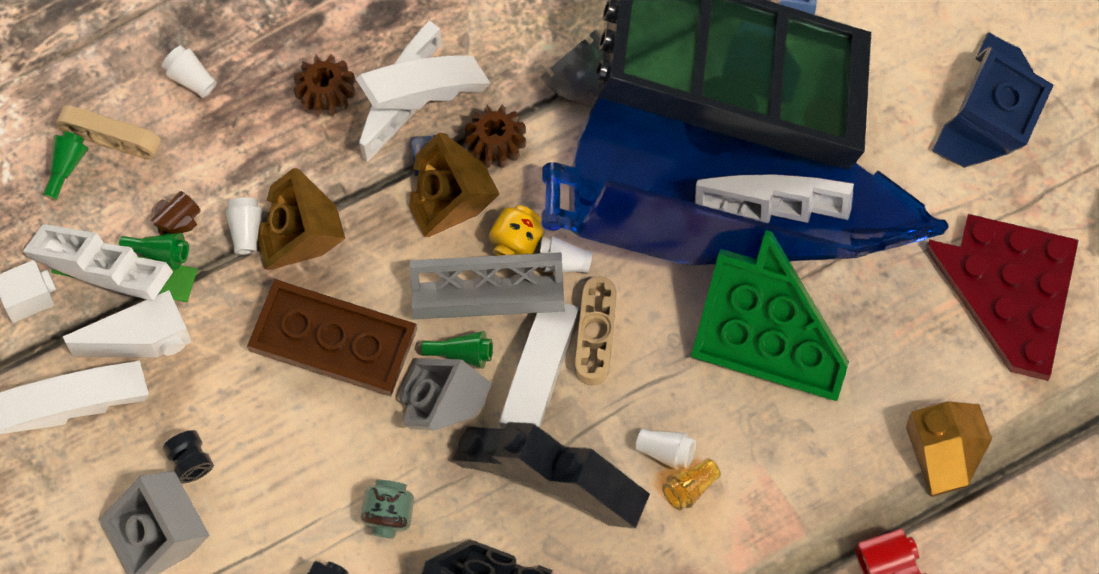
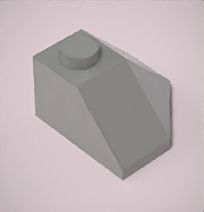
(442, 393)

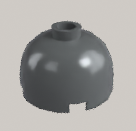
(576, 71)

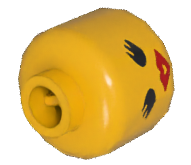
(516, 231)

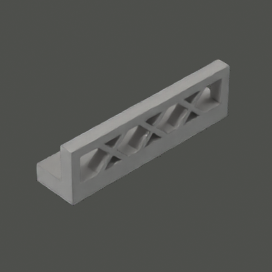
(487, 292)

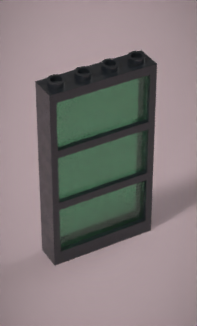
(742, 72)

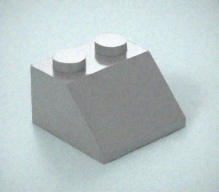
(153, 524)

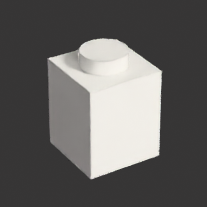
(26, 291)

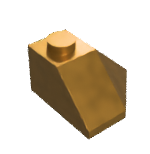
(449, 186)
(299, 222)
(948, 444)

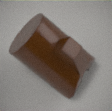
(175, 215)

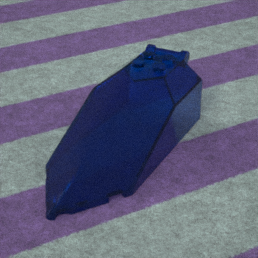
(638, 193)

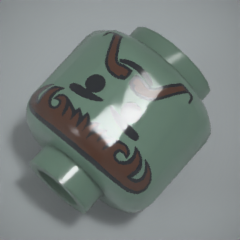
(387, 508)

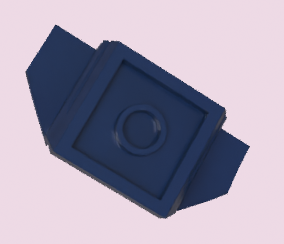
(997, 108)

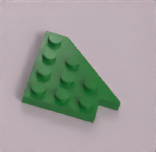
(768, 325)

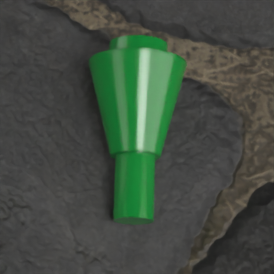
(66, 155)
(165, 248)
(471, 348)

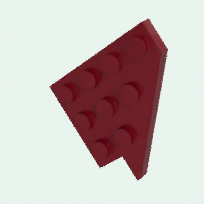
(1012, 287)

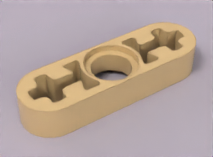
(109, 132)
(583, 354)

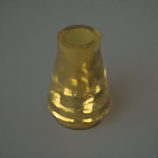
(690, 484)

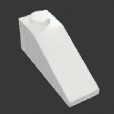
(138, 331)

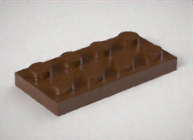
(332, 337)

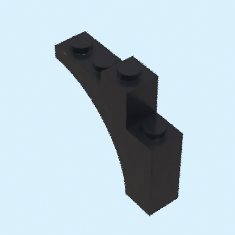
(570, 473)

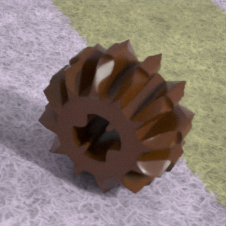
(339, 87)
(494, 125)

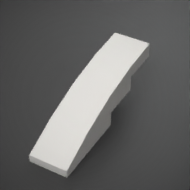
(418, 81)
(385, 122)
(776, 195)
(98, 263)
(539, 366)
(70, 396)

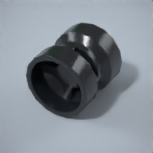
(188, 456)

